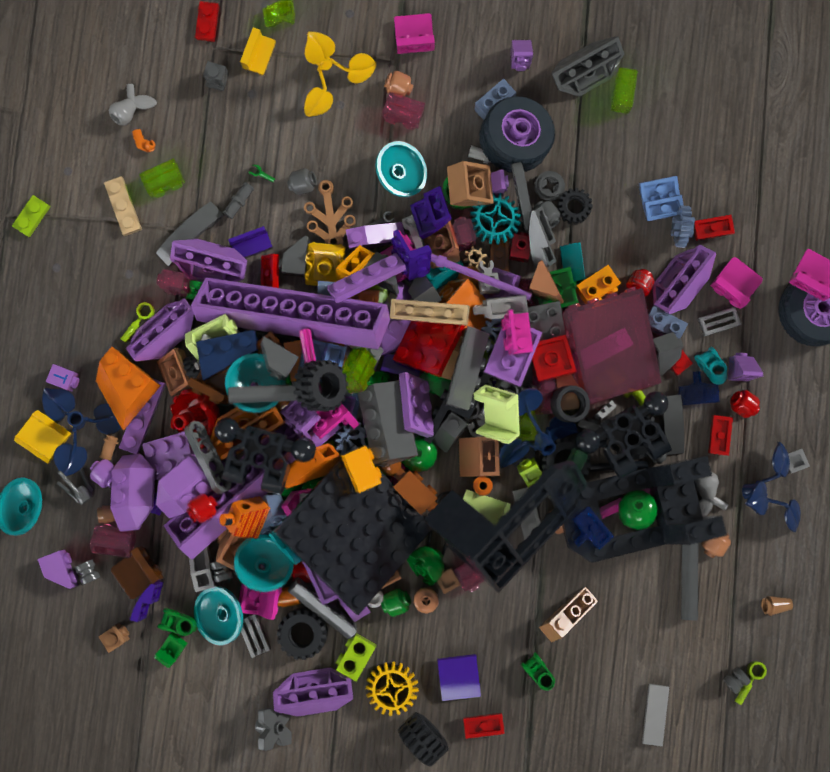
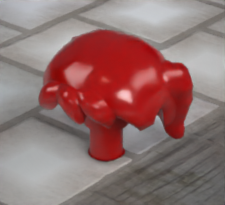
(194, 407)

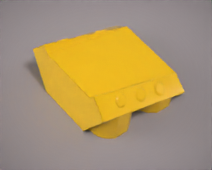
(322, 262)
(42, 436)

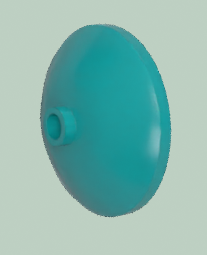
(407, 164)
(250, 370)
(19, 506)
(262, 552)
(218, 615)

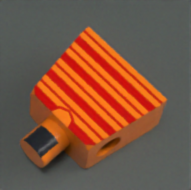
(246, 517)

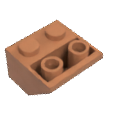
(478, 457)

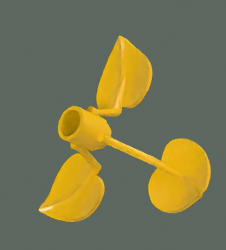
(318, 52)

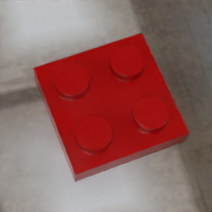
(553, 359)

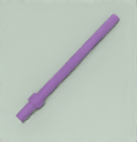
(441, 261)

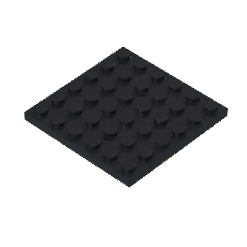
(352, 536)

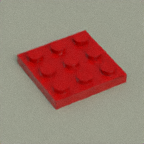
(428, 346)

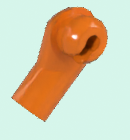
(141, 143)

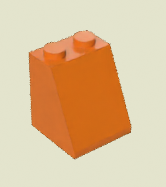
(464, 293)

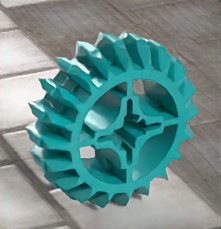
(498, 202)

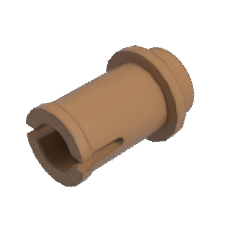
(108, 447)

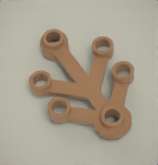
(330, 218)

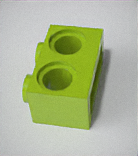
(359, 658)

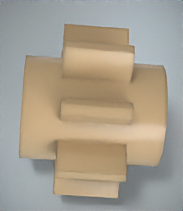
(477, 253)

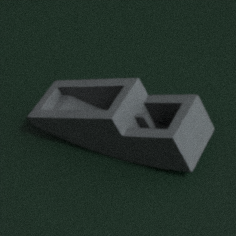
(541, 238)
(673, 424)

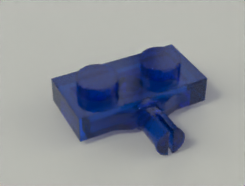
(699, 391)
(591, 529)

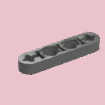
(522, 194)
(205, 458)

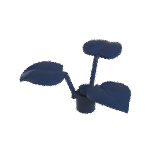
(529, 400)
(58, 404)
(757, 493)

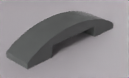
(191, 229)

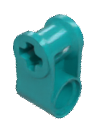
(710, 363)

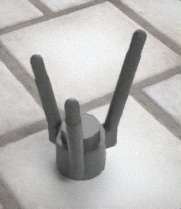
(79, 494)

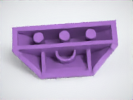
(206, 259)
(683, 279)
(396, 328)
(161, 331)
(182, 485)
(132, 491)
(313, 692)

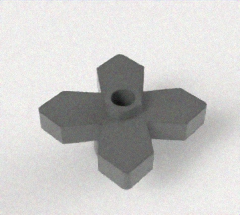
(272, 729)

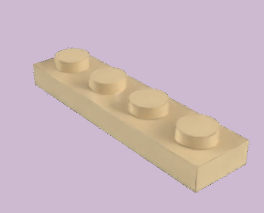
(429, 312)

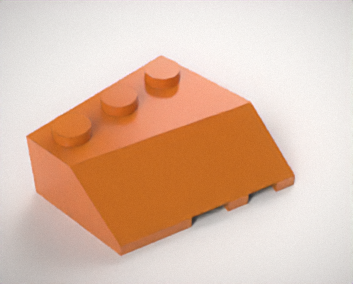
(124, 385)

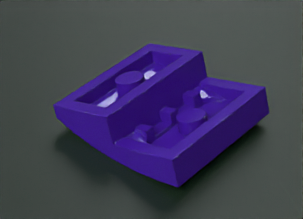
(431, 212)
(148, 597)
(459, 677)

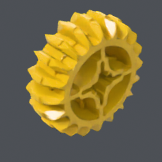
(400, 685)

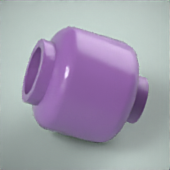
(102, 473)

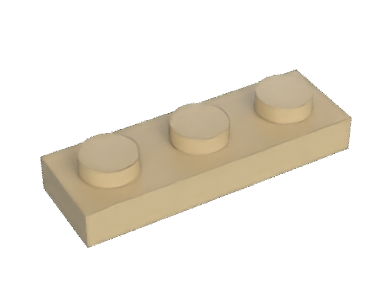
(123, 206)

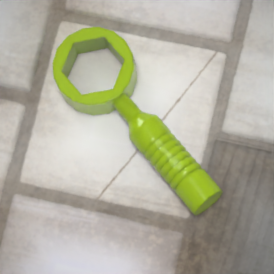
(134, 325)
(745, 689)

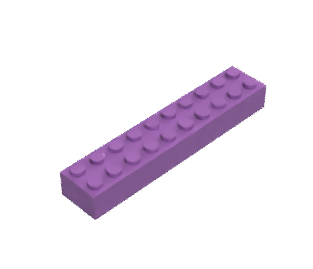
(290, 311)
(195, 536)

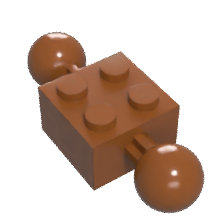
(411, 488)

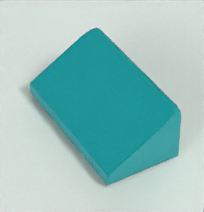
(572, 257)
(441, 276)

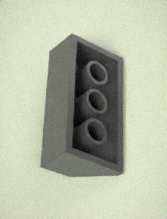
(467, 368)
(385, 424)

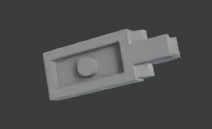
(409, 224)
(498, 307)

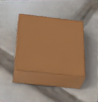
(448, 581)

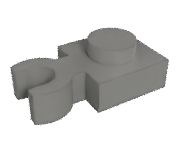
(483, 287)
(797, 461)

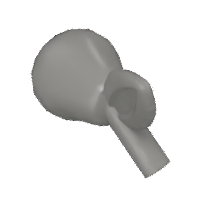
(123, 110)
(707, 489)

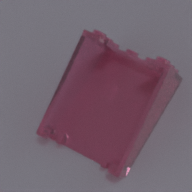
(612, 345)

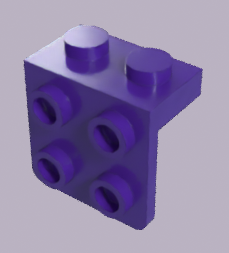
(416, 261)

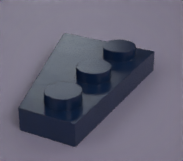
(221, 352)

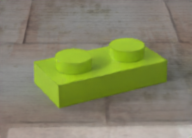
(31, 216)

